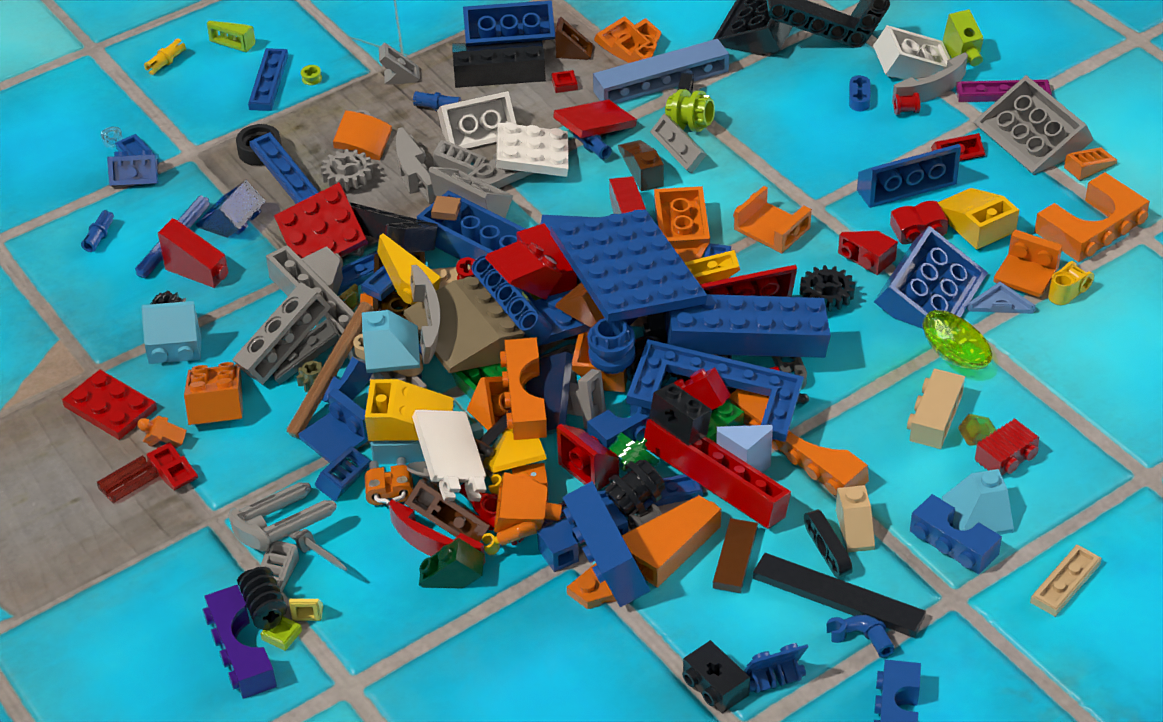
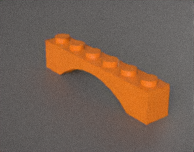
(830, 466)

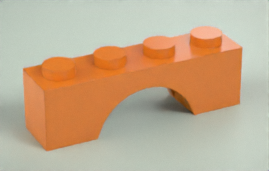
(527, 411)

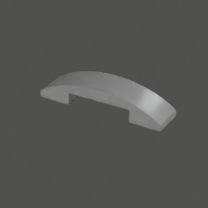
(936, 84)
(424, 291)

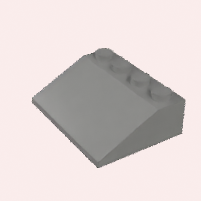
(1034, 127)

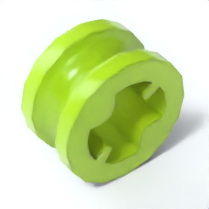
(311, 75)

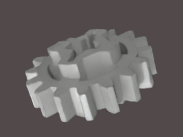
(347, 168)

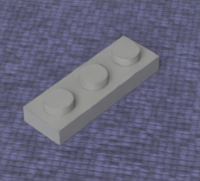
(678, 143)

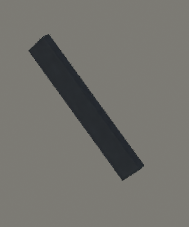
(838, 594)

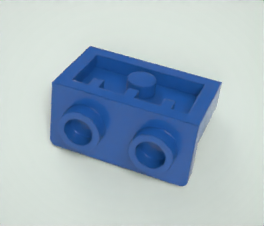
(133, 169)

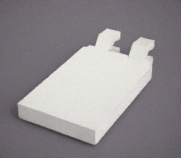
(450, 452)

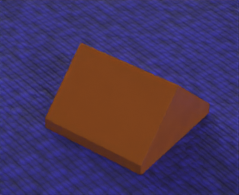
(580, 306)

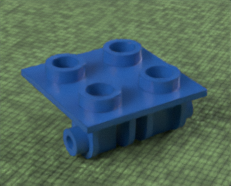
(783, 663)

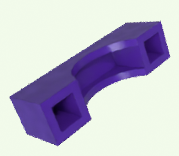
(249, 665)

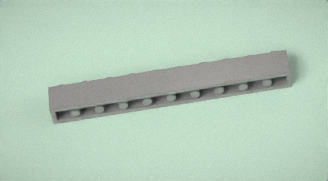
(288, 270)

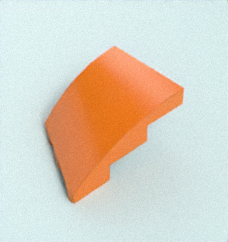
(629, 40)

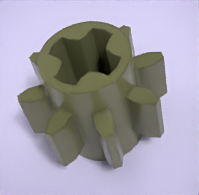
(308, 374)

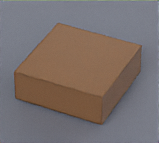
(446, 208)

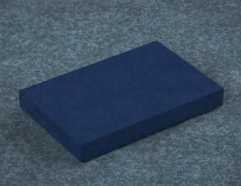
(553, 387)

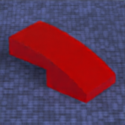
(171, 466)

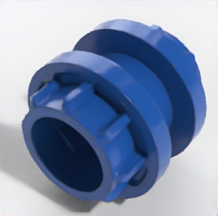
(611, 346)

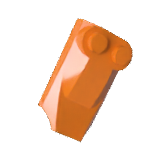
(683, 220)

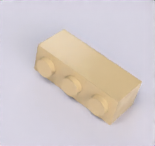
(936, 408)

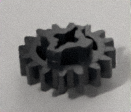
(828, 285)

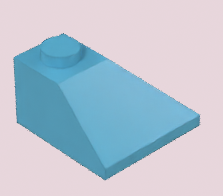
(389, 342)
(981, 499)

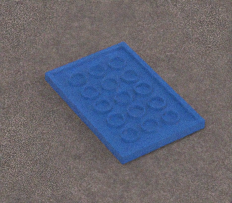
(627, 265)

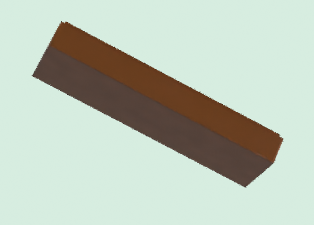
(735, 555)

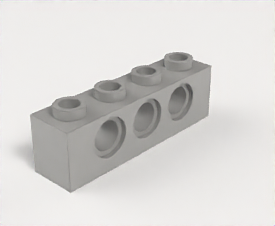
(281, 333)

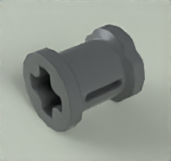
(637, 520)

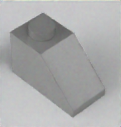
(326, 267)

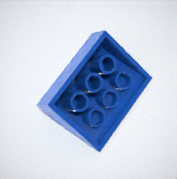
(930, 279)

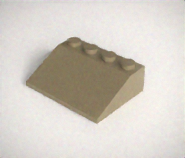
(469, 327)

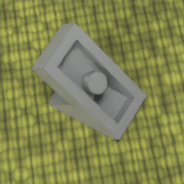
(398, 67)

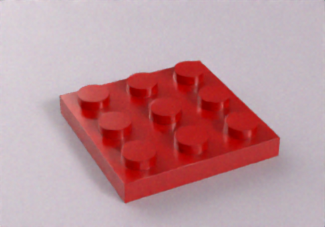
(322, 222)

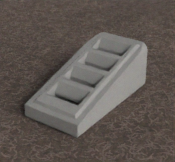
(452, 156)
(282, 554)

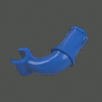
(868, 625)

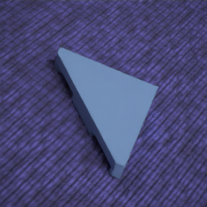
(1001, 299)

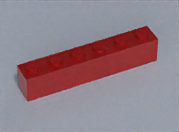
(722, 474)

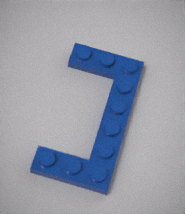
(662, 357)

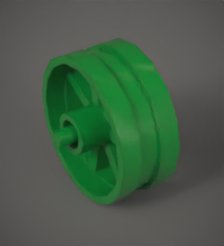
(632, 451)

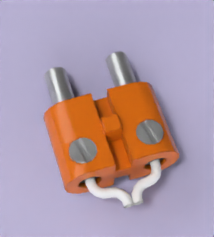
(384, 485)

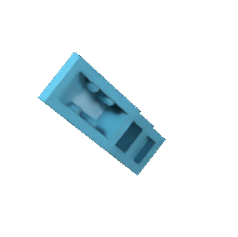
(389, 451)

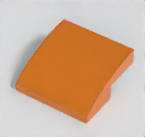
(362, 134)

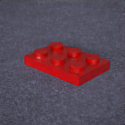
(109, 404)

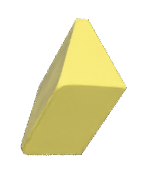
(306, 609)

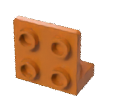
(1029, 263)

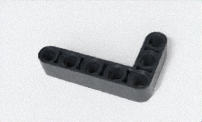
(834, 25)
(407, 232)

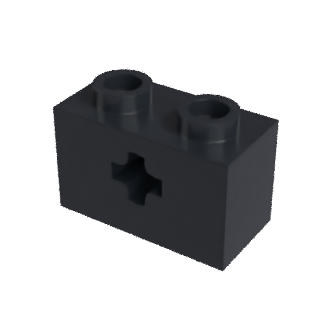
(680, 414)
(716, 677)

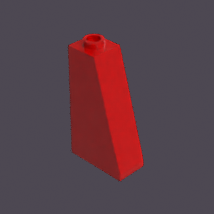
(625, 195)

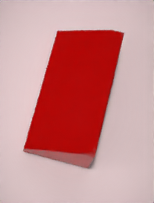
(970, 146)

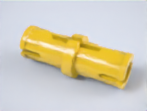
(165, 56)

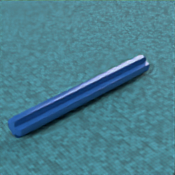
(188, 218)

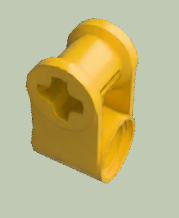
(1069, 283)

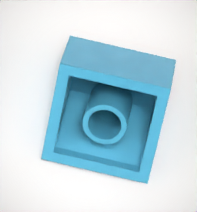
(171, 332)

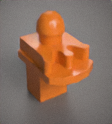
(161, 430)

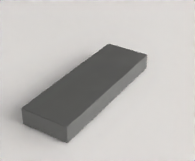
(312, 346)

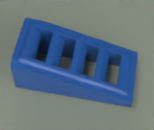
(334, 486)

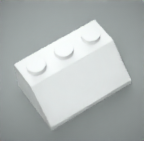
(475, 120)

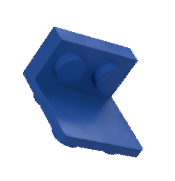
(338, 429)

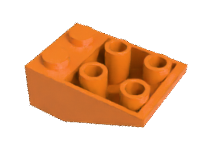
(213, 393)

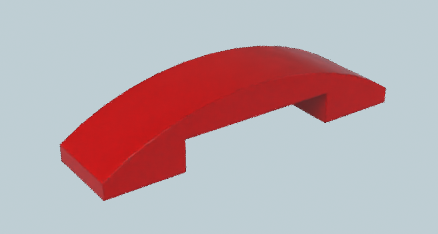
(420, 536)

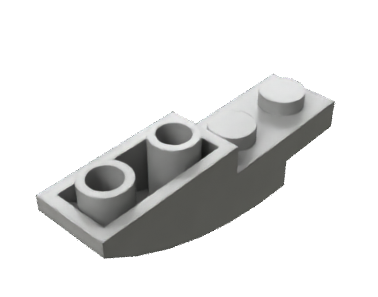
(412, 166)

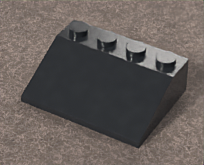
(752, 29)
(498, 63)

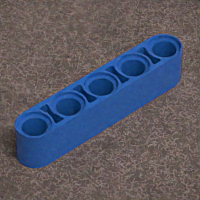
(512, 301)

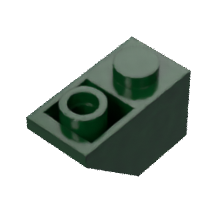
(452, 566)

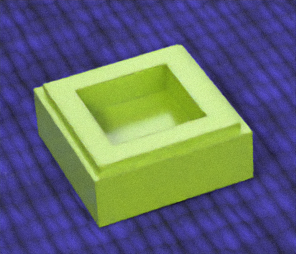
(283, 634)

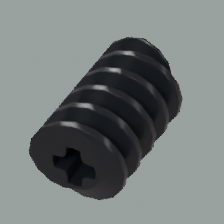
(262, 597)

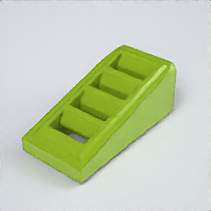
(245, 35)

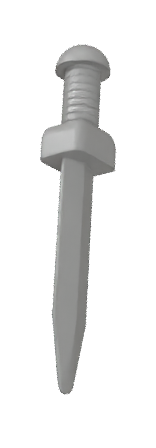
(305, 542)

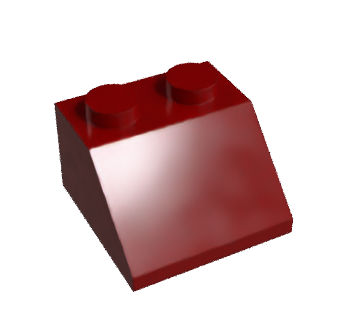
(526, 268)
(585, 456)

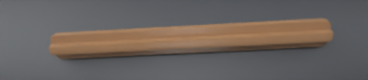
(328, 371)

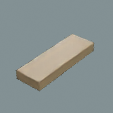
(1065, 580)

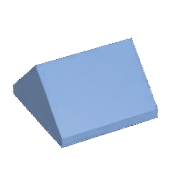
(748, 443)

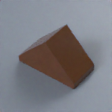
(570, 42)

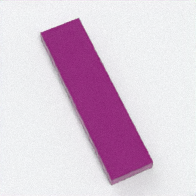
(989, 90)

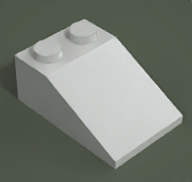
(909, 54)

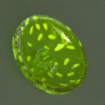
(956, 340)

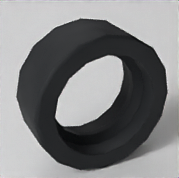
(248, 134)

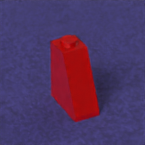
(191, 255)

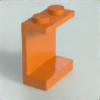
(770, 224)

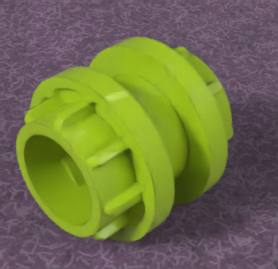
(690, 109)

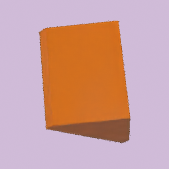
(488, 401)

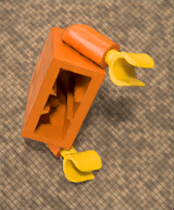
(519, 509)

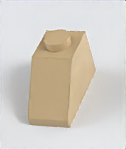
(855, 518)

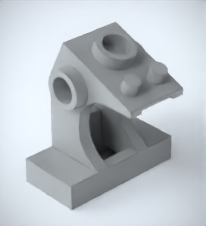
(580, 395)

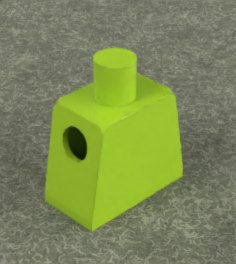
(963, 36)

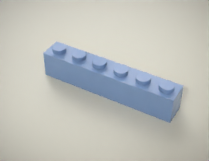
(660, 72)

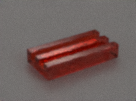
(125, 477)

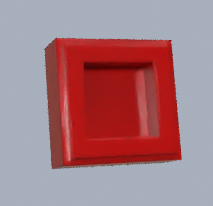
(564, 81)

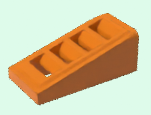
(1083, 163)

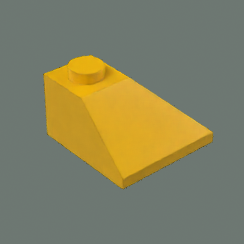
(513, 453)

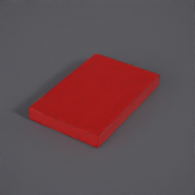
(594, 118)

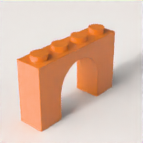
(1082, 237)

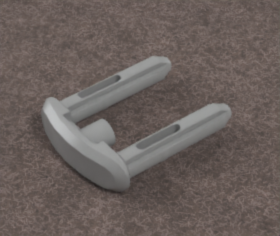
(252, 529)

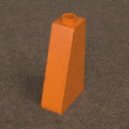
(672, 538)

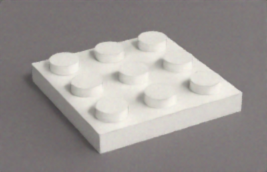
(532, 149)

